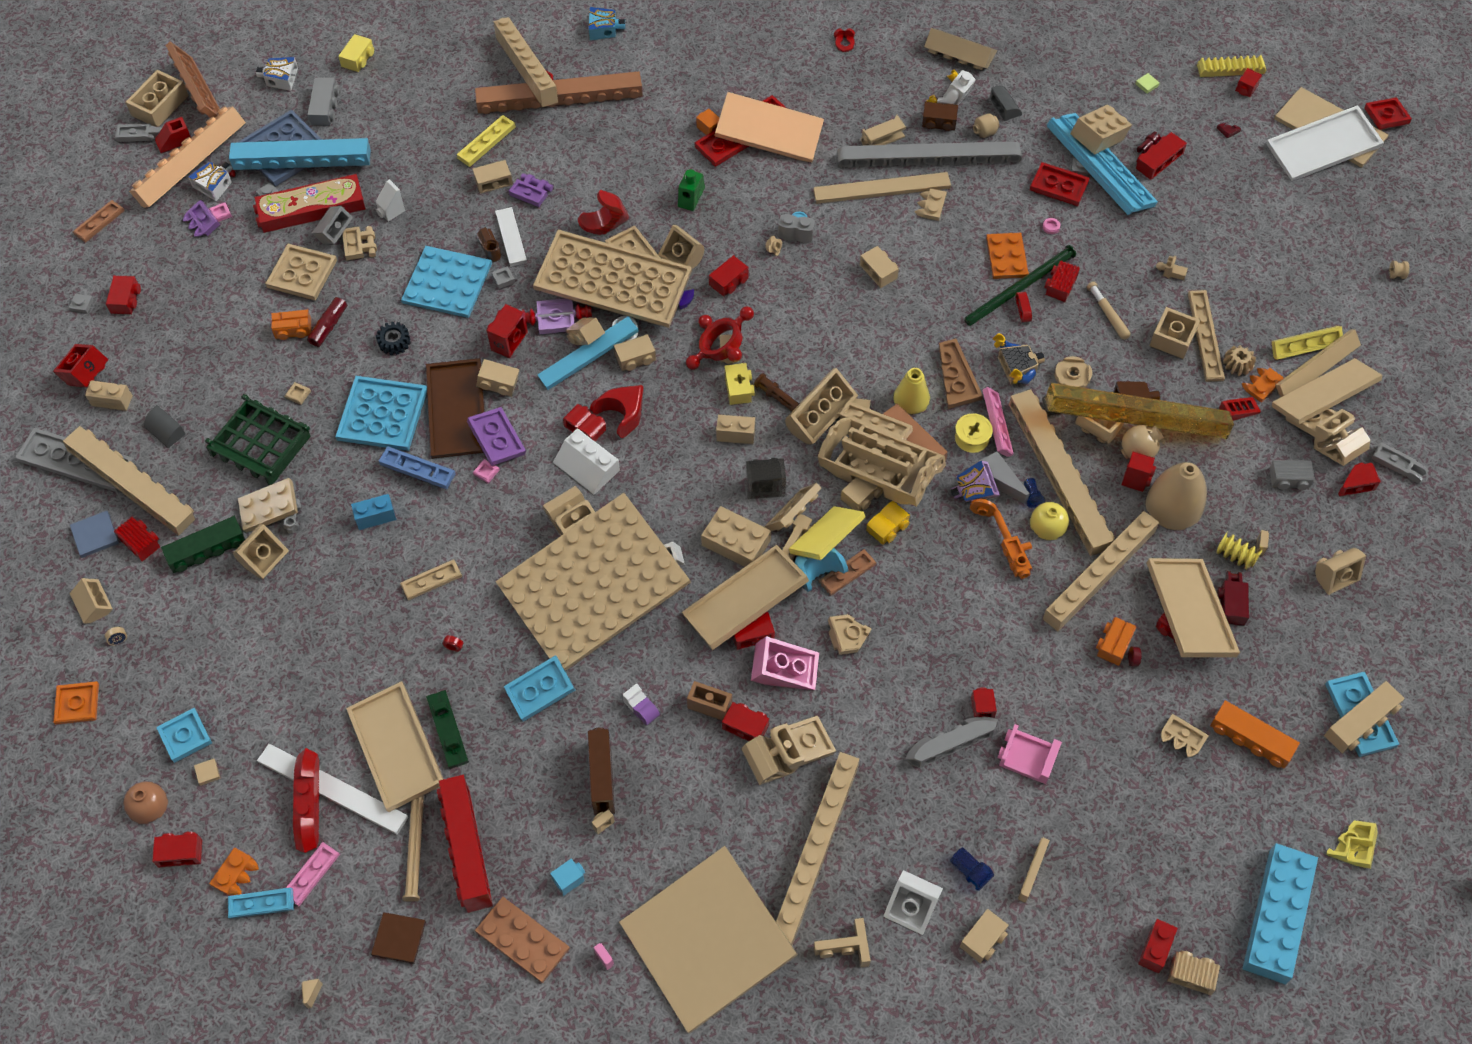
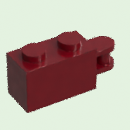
(1234, 599)

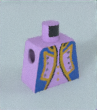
(976, 483)

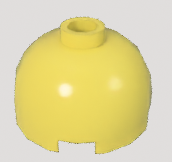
(1049, 521)

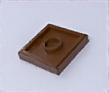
(398, 938)

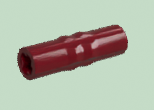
(327, 322)

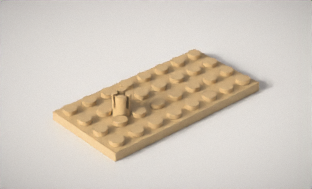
(613, 278)

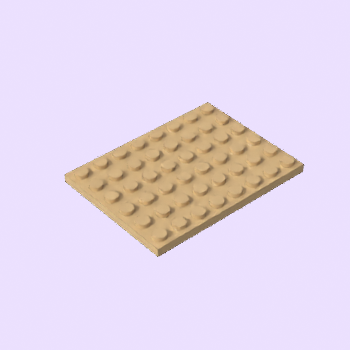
(593, 582)

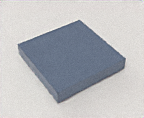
(94, 534)

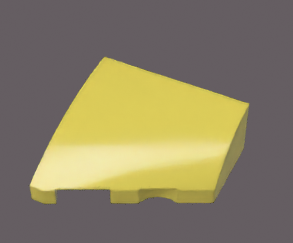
(1359, 837)

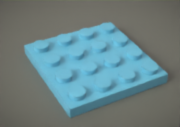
(446, 281)
(381, 413)

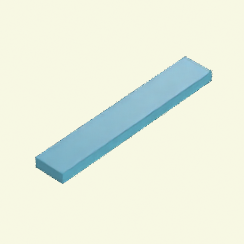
(587, 353)

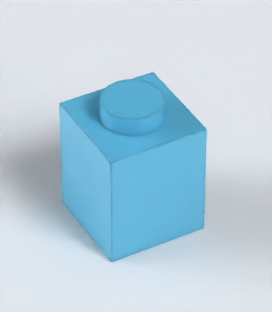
(568, 876)

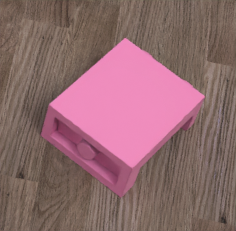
(1028, 755)

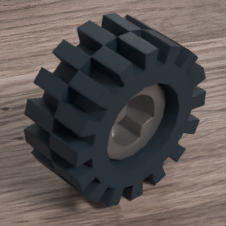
(397, 331)

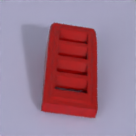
(1228, 404)

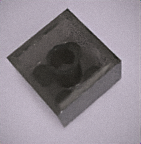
(765, 478)

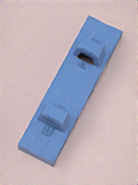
(417, 467)

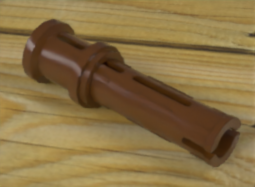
(773, 390)

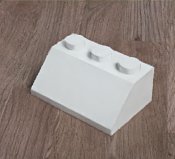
(586, 461)

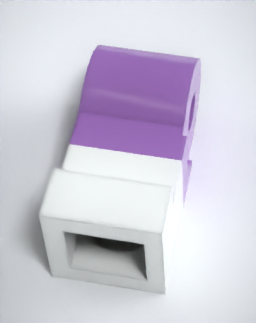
(640, 704)

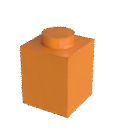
(707, 121)

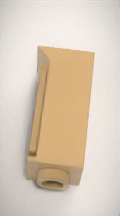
(884, 133)

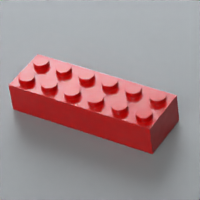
(464, 844)

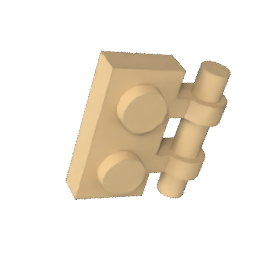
(353, 242)

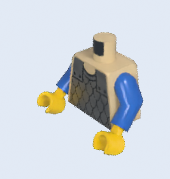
(1017, 360)

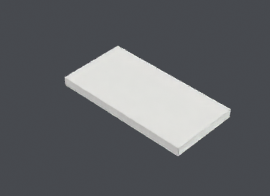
(1324, 143)

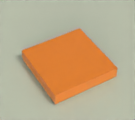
(76, 703)

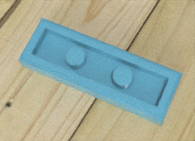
(260, 903)

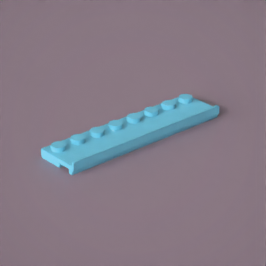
(1104, 168)

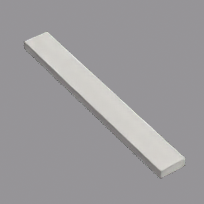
(337, 791)

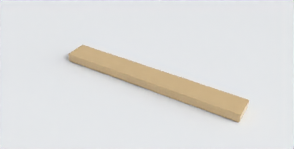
(881, 187)

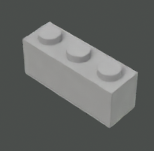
(323, 101)

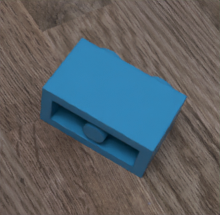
(373, 512)

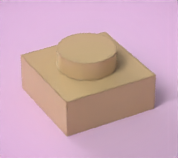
(602, 821)

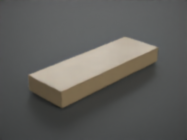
(431, 579)
(1033, 870)

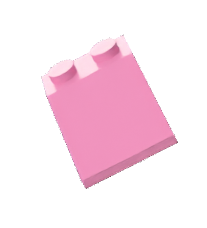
(784, 665)

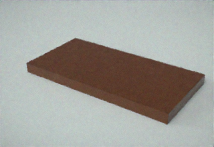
(450, 403)

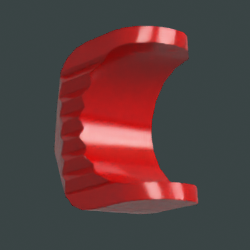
(607, 218)
(624, 400)

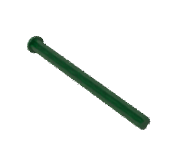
(1019, 286)

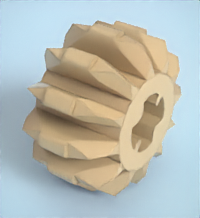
(1239, 360)

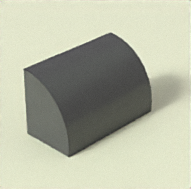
(1004, 103)
(163, 426)

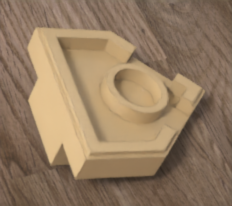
(847, 634)

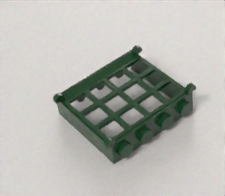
(241, 459)

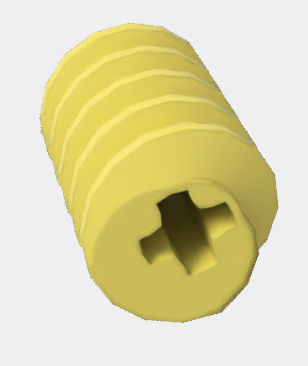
(1238, 551)

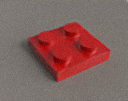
(1387, 113)

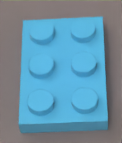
(539, 688)

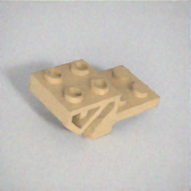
(1332, 437)
(568, 510)
(787, 749)

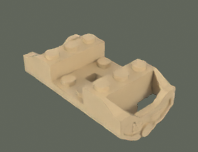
(880, 460)

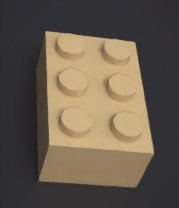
(157, 98)
(1101, 129)
(735, 537)

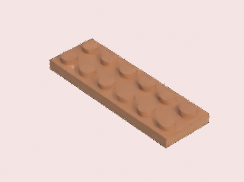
(194, 81)

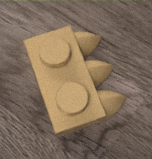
(933, 205)
(1183, 735)

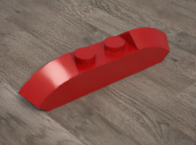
(306, 801)

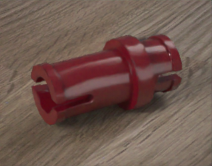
(1149, 141)

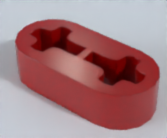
(1023, 307)

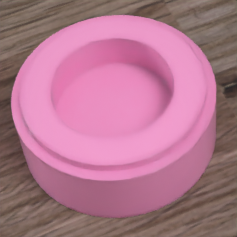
(1051, 226)

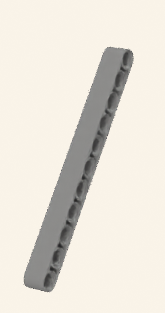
(929, 154)

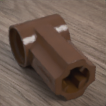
(489, 244)

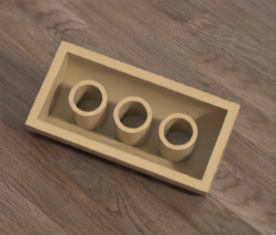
(820, 407)

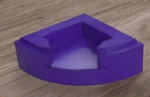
(686, 298)

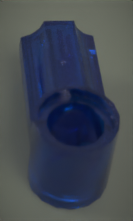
(975, 872)

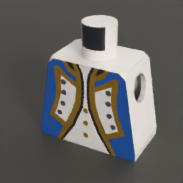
(279, 72)
(211, 179)

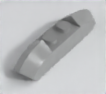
(959, 738)

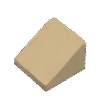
(310, 991)

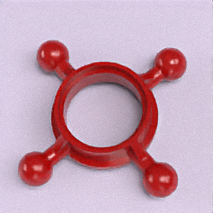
(712, 331)

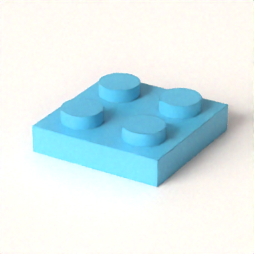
(184, 735)

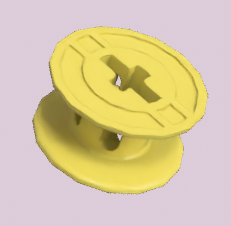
(965, 428)

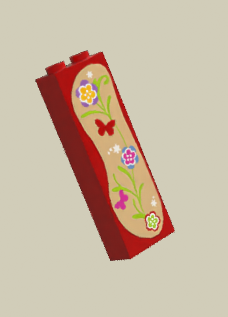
(307, 203)

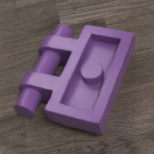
(527, 192)

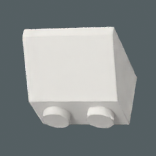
(912, 902)

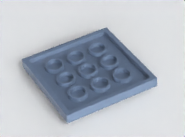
(284, 128)

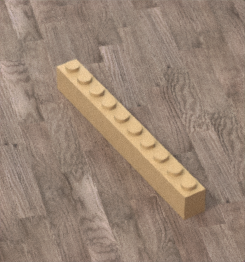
(1061, 472)
(817, 845)

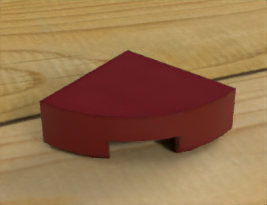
(1228, 130)

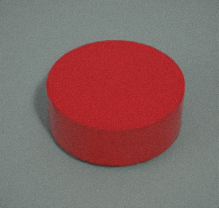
(452, 643)

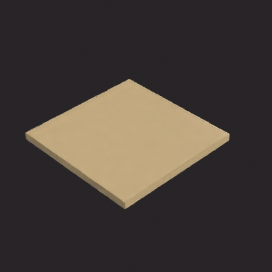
(707, 939)

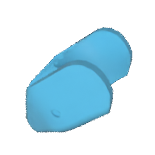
(813, 568)

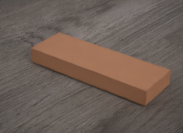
(98, 221)
(856, 567)

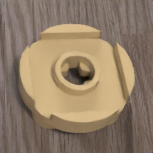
(1076, 364)

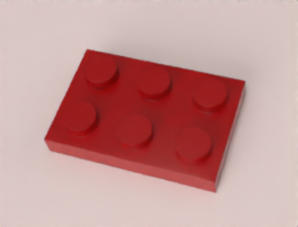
(1059, 184)

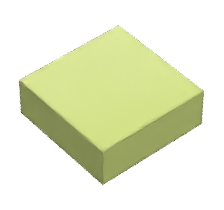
(1147, 83)

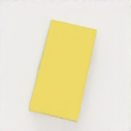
(827, 533)

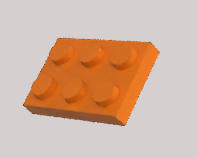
(1007, 255)

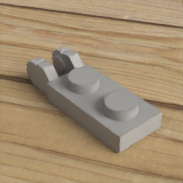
(1399, 462)

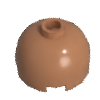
(145, 802)

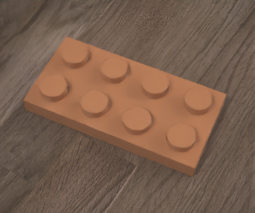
(522, 939)

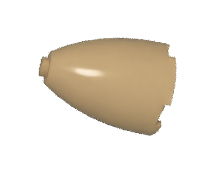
(1178, 497)

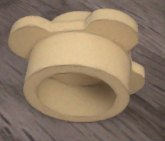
(774, 245)

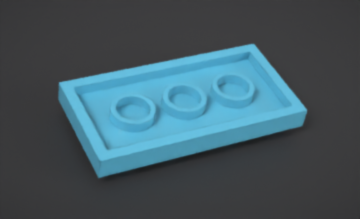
(1348, 693)

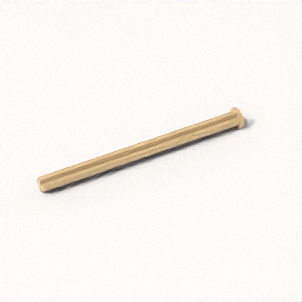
(414, 848)

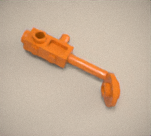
(1011, 545)

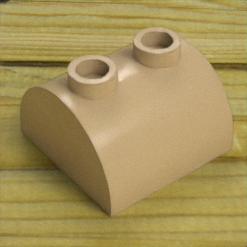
(681, 248)
(1102, 429)
(260, 551)
(1340, 570)

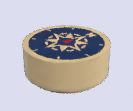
(115, 635)

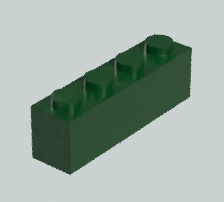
(203, 544)

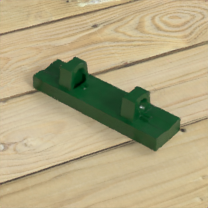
(447, 729)

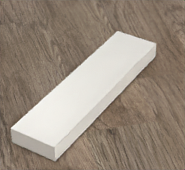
(511, 237)

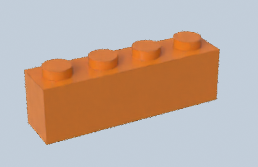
(1254, 734)

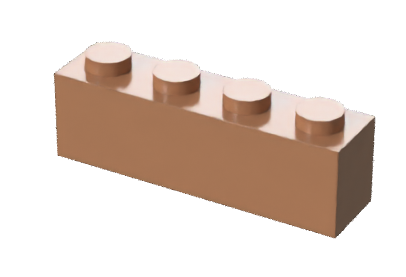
(918, 435)

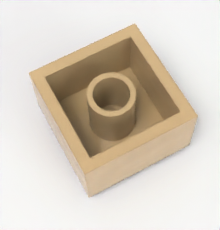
(1174, 332)

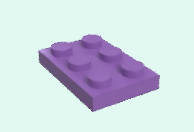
(496, 436)

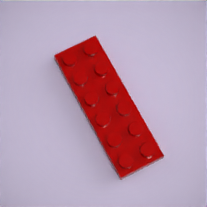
(718, 149)

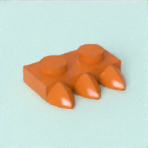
(1263, 385)
(234, 872)

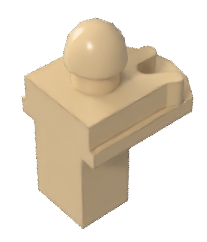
(1171, 269)

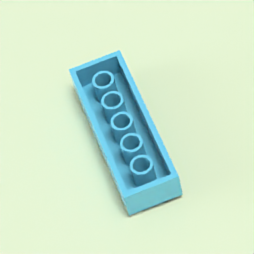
(1280, 914)

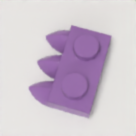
(201, 219)

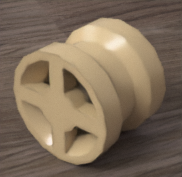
(1399, 269)

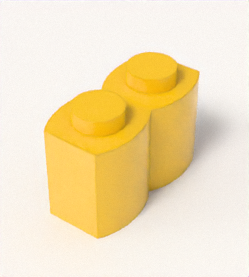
(888, 523)

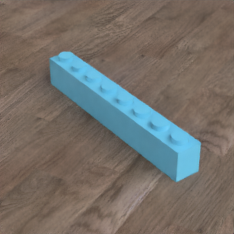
(300, 154)

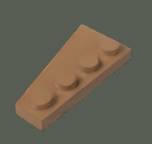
(957, 376)

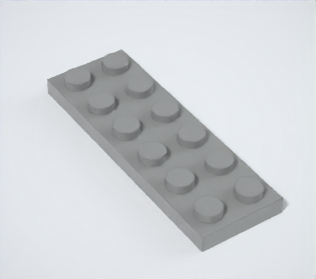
(50, 454)

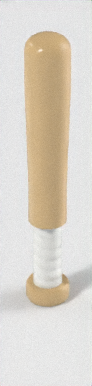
(1112, 316)

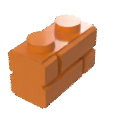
(291, 324)
(1116, 640)

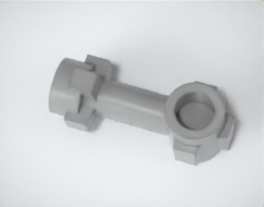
(290, 522)

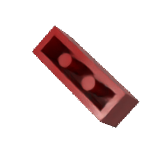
(1160, 155)

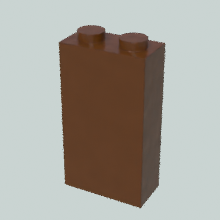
(601, 770)

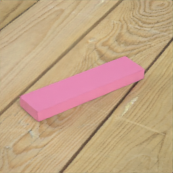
(998, 422)

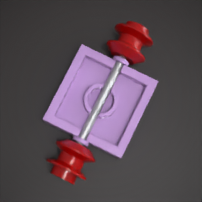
(556, 315)

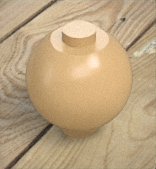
(1141, 440)

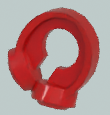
(849, 34)

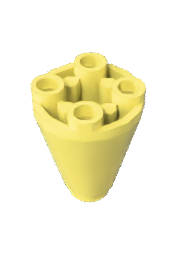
(912, 392)

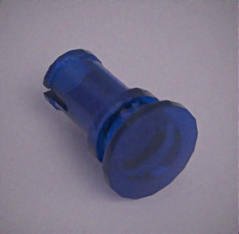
(1035, 497)

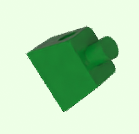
(692, 184)

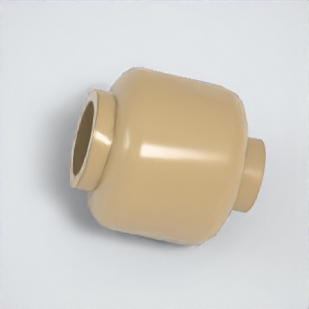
(986, 125)

